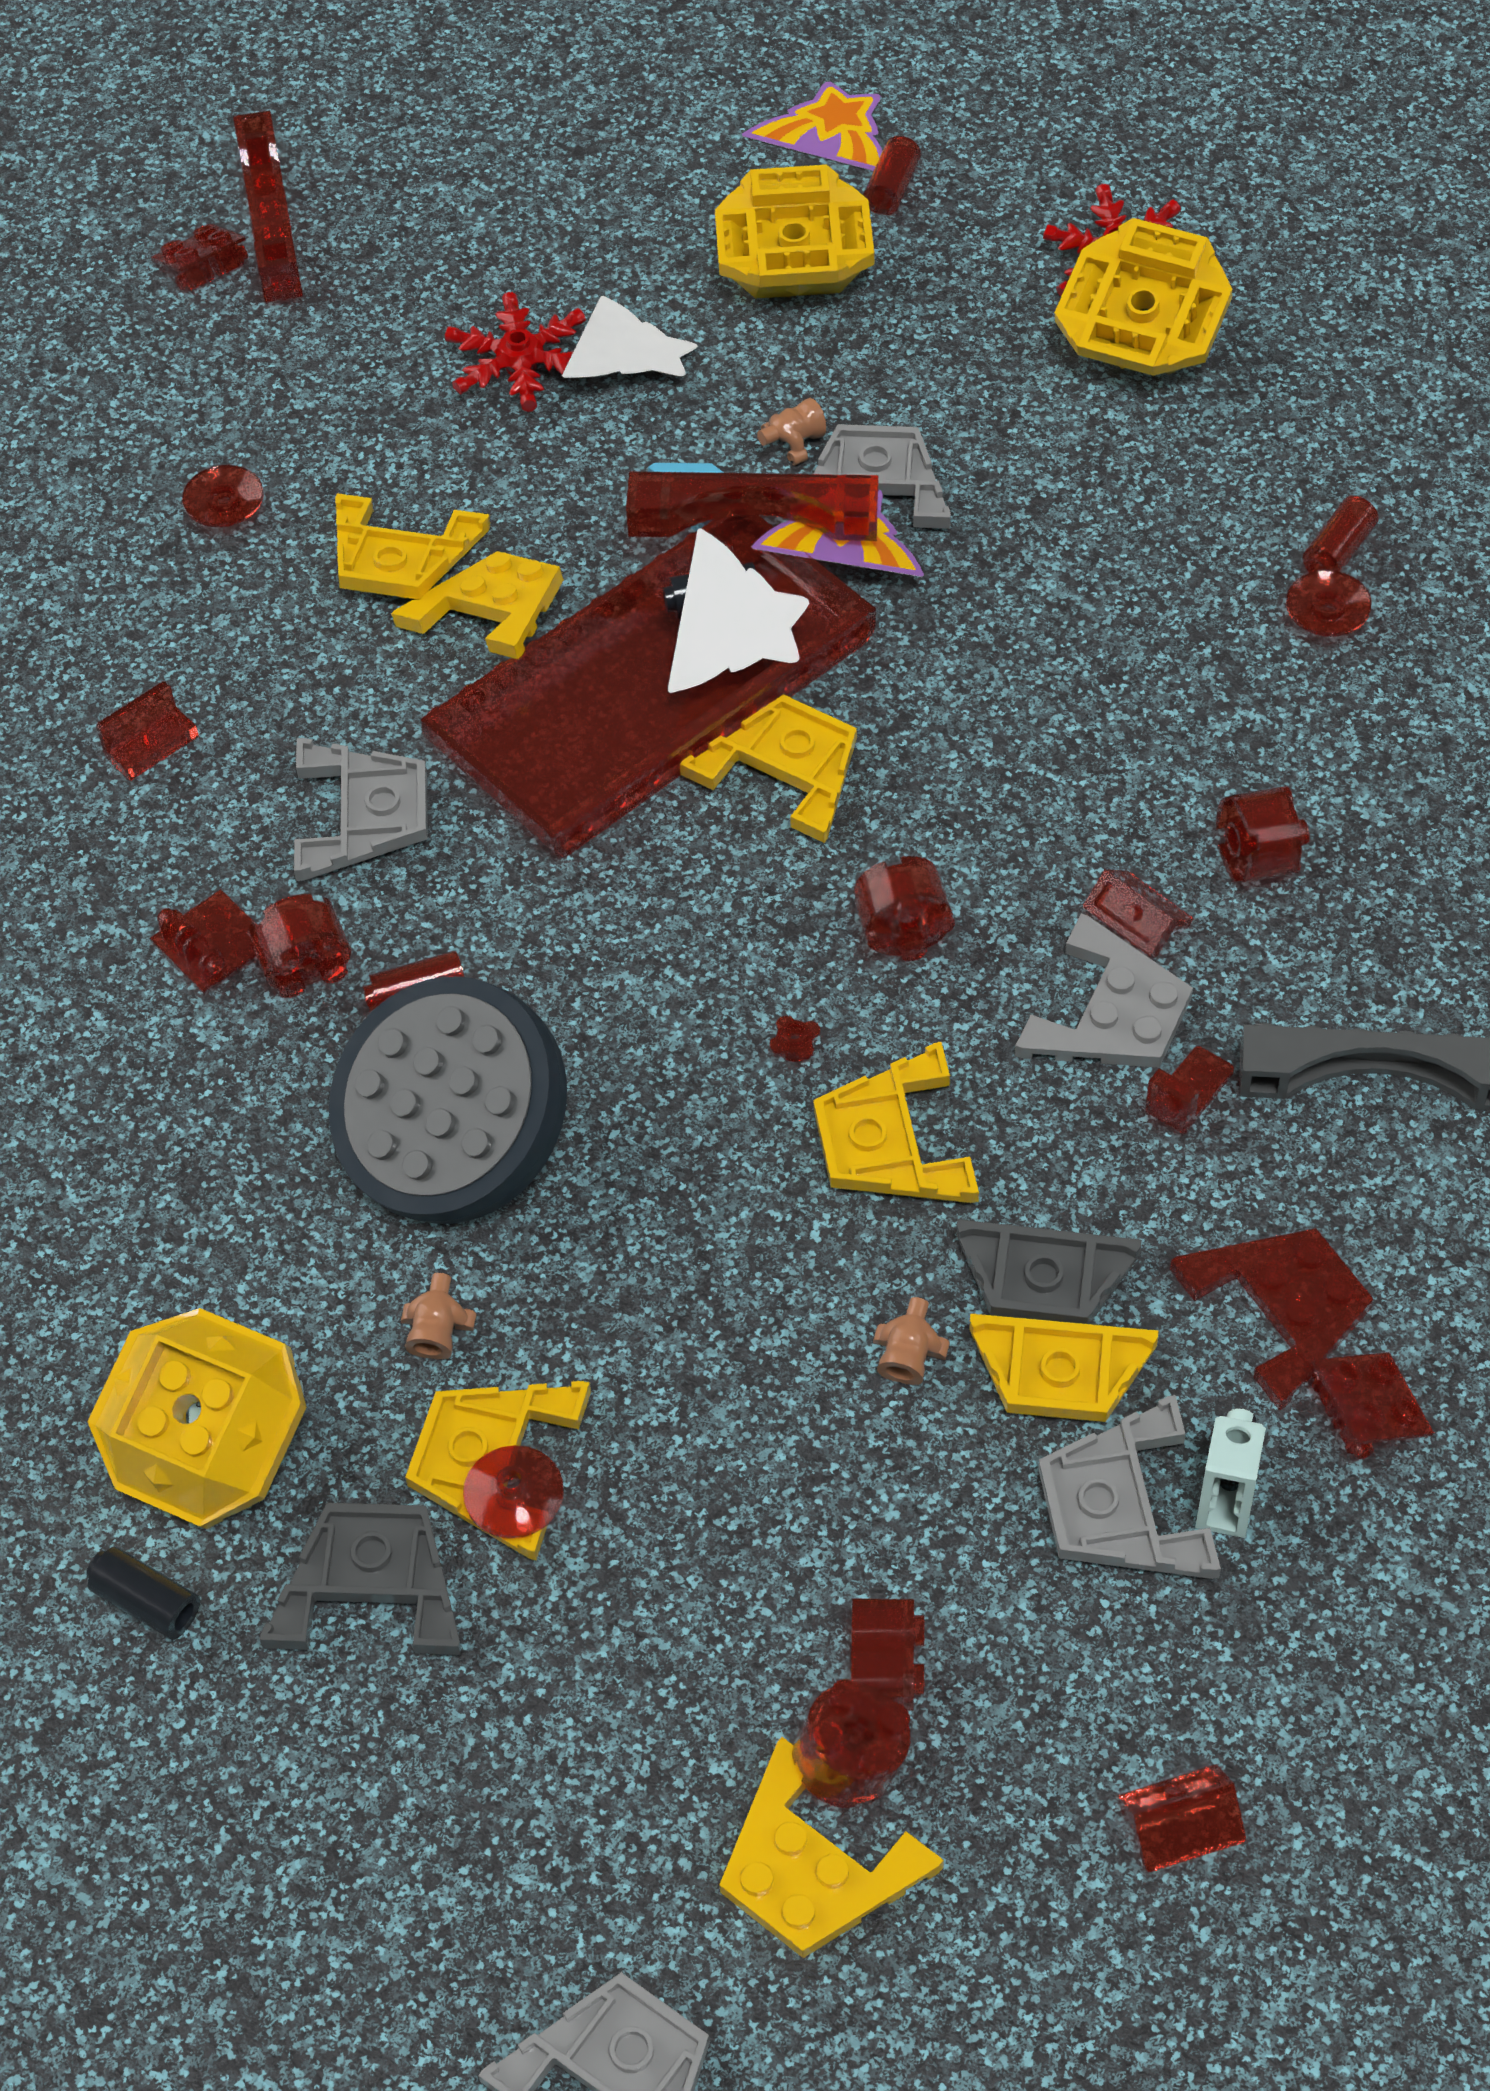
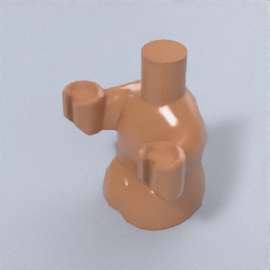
(793, 427)
(433, 1320)
(908, 1343)

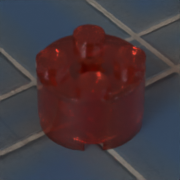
(1261, 834)
(903, 907)
(300, 944)
(851, 1744)

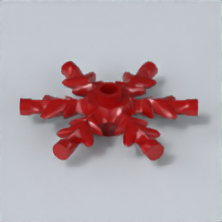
(1110, 220)
(516, 350)

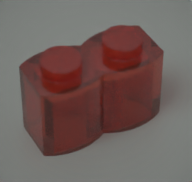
(884, 1647)

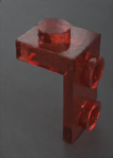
(1189, 1090)

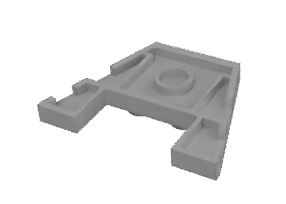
(897, 458)
(379, 806)
(1129, 1013)
(1102, 1502)
(609, 2043)

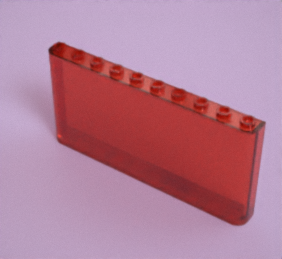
(586, 712)

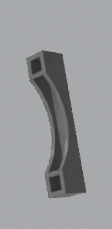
(1287, 1059)

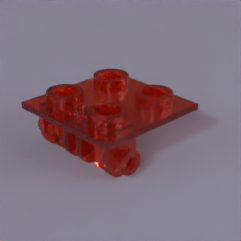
(192, 255)
(206, 940)
(1368, 1401)

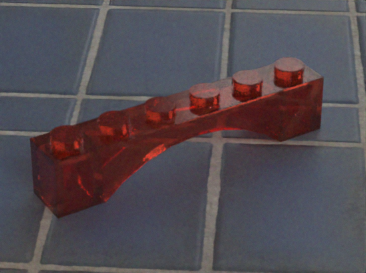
(268, 207)
(672, 501)

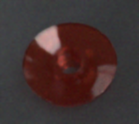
(222, 496)
(1328, 603)
(515, 1510)

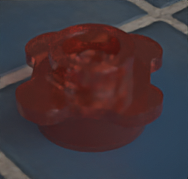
(794, 1049)

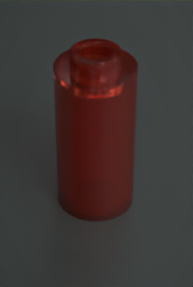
(892, 175)
(1341, 535)
(391, 981)

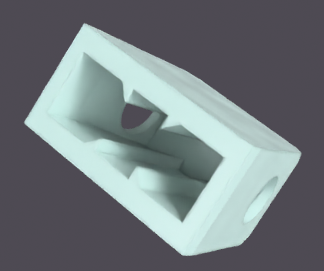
(1235, 1457)

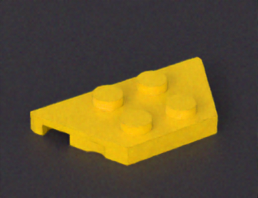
(1060, 1365)

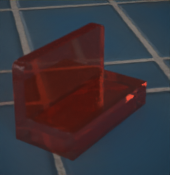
(145, 731)
(1135, 910)
(1184, 1817)

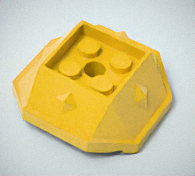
(793, 232)
(1151, 270)
(236, 1443)

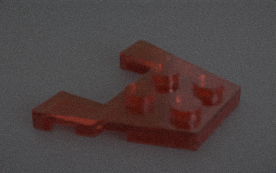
(1298, 1288)

